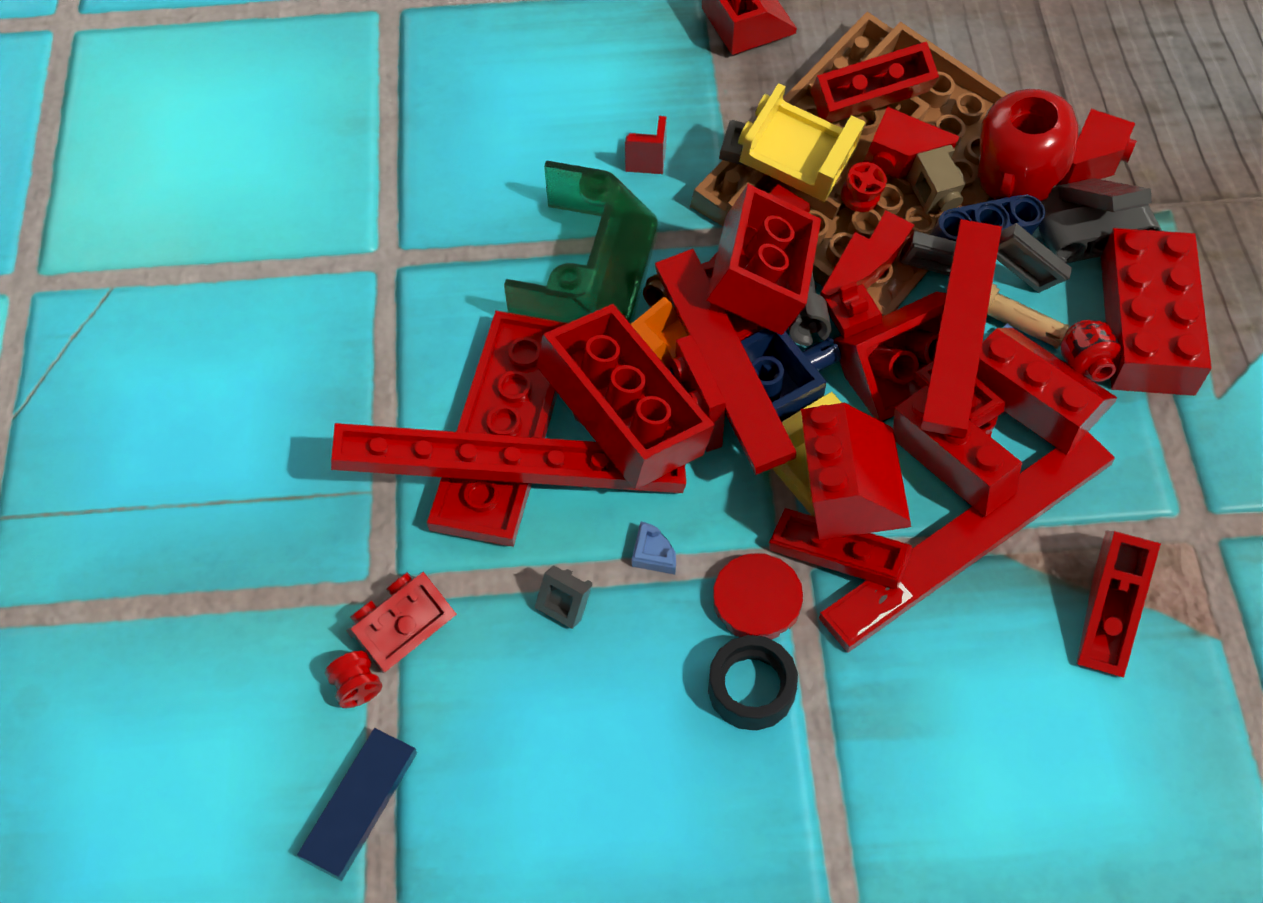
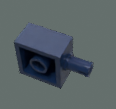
(787, 372)

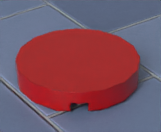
(757, 596)

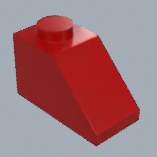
(901, 139)
(1101, 147)

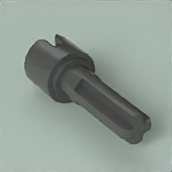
(811, 319)

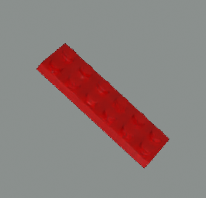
(504, 399)

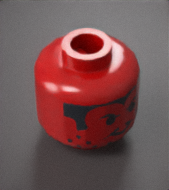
(1092, 349)

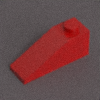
(1116, 601)

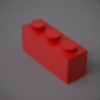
(874, 83)
(971, 466)

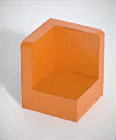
(660, 329)

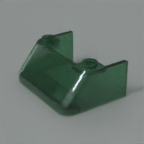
(617, 256)

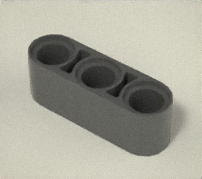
(1084, 230)

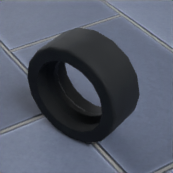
(760, 649)

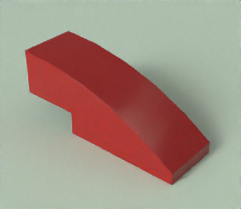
(867, 258)

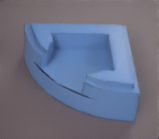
(653, 550)

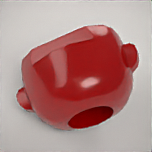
(1026, 144)

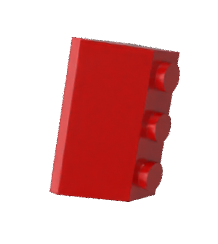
(885, 357)
(1041, 388)
(853, 472)

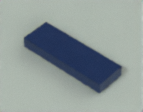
(357, 804)

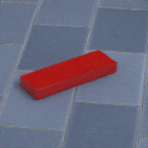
(859, 555)

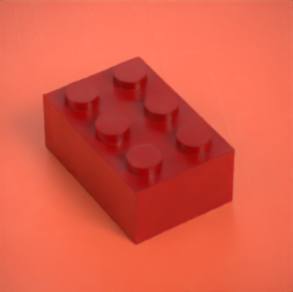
(764, 260)

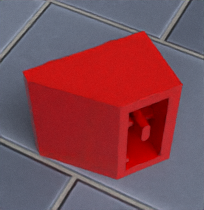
(748, 22)

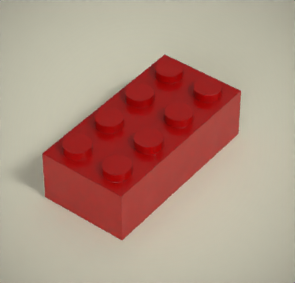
(1156, 311)
(624, 395)

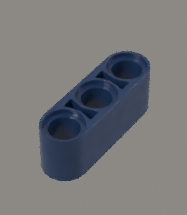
(1003, 212)

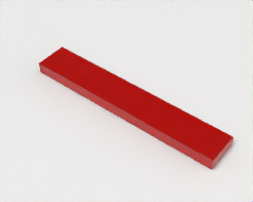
(961, 329)
(745, 396)

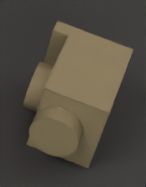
(936, 180)

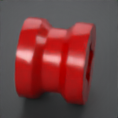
(861, 177)
(353, 679)

